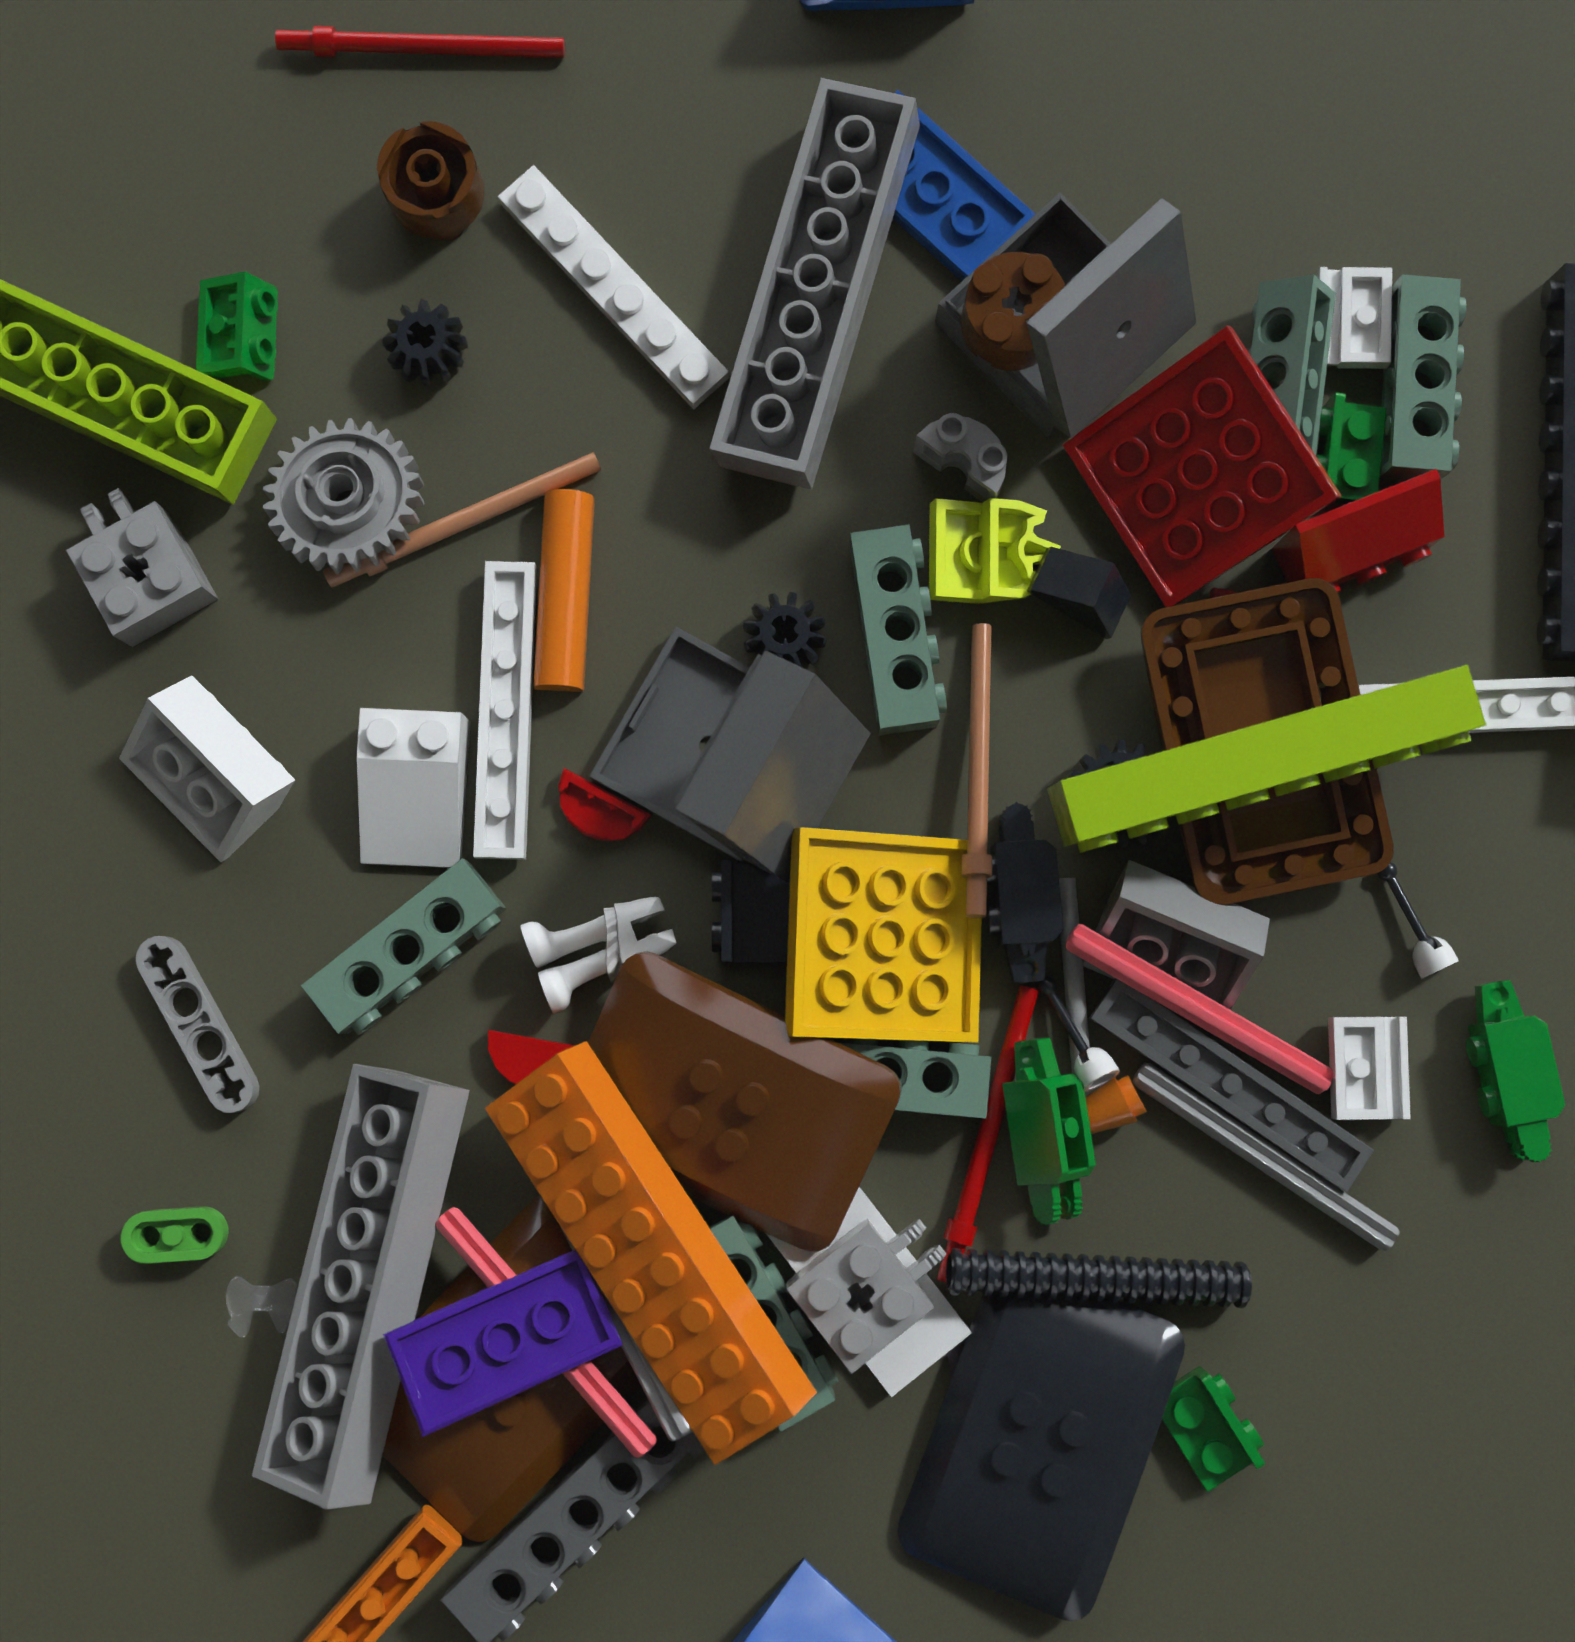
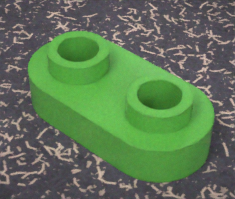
(177, 1235)

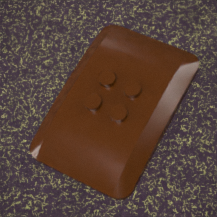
(1241, 665)
(739, 1106)
(503, 1455)

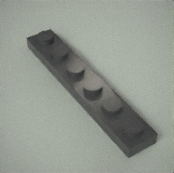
(1231, 1084)

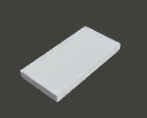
(923, 1341)

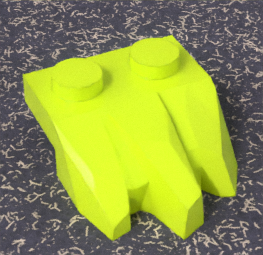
(983, 549)

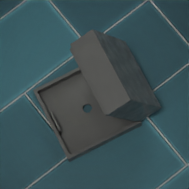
(1106, 324)
(770, 759)

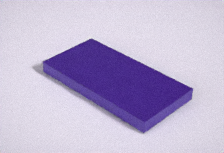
(501, 1341)

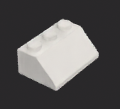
(205, 766)

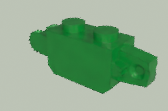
(1514, 1070)
(1048, 1131)

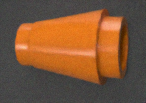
(1114, 1105)

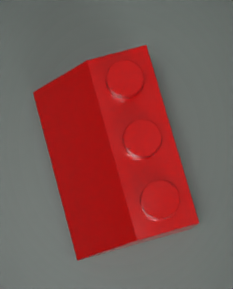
(1366, 534)

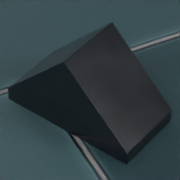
(1082, 589)

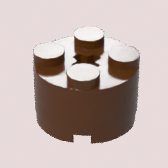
(431, 180)
(987, 316)

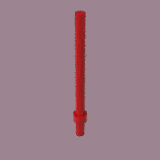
(327, 42)
(960, 1230)

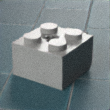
(137, 544)
(895, 1300)

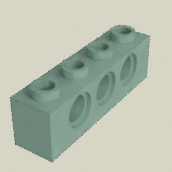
(1438, 306)
(1305, 310)
(871, 556)
(336, 985)
(968, 1071)
(767, 1285)

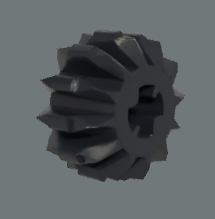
(438, 329)
(784, 615)

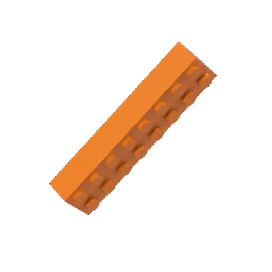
(651, 1252)

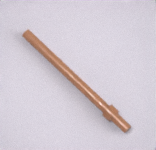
(472, 516)
(977, 863)

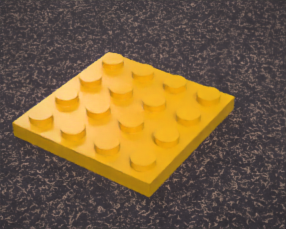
(880, 938)

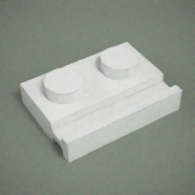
(1360, 316)
(1369, 1068)

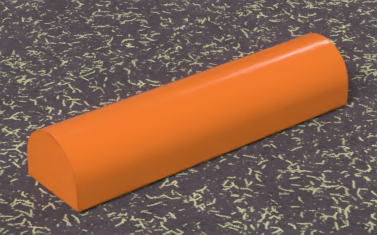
(564, 591)
(391, 1580)

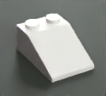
(412, 786)

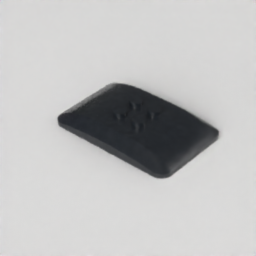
(1042, 1447)

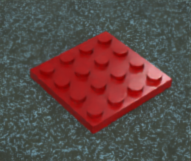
(1201, 468)

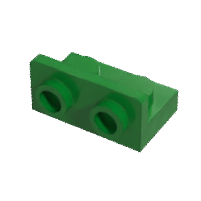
(237, 326)
(1351, 446)
(1209, 1430)

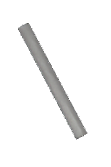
(1073, 966)

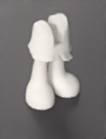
(612, 927)

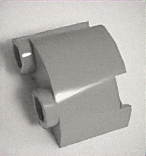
(968, 446)

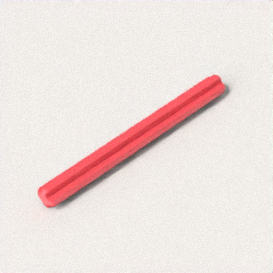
(1199, 1009)
(584, 1378)

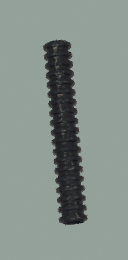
(1099, 1278)

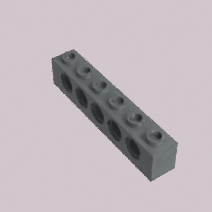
(475, 1594)

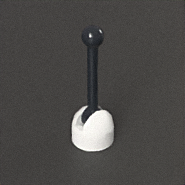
(1430, 952)
(1092, 1064)

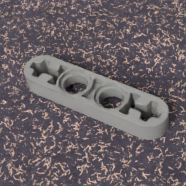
(190, 1028)

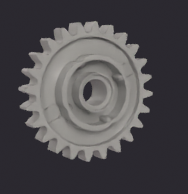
(350, 529)

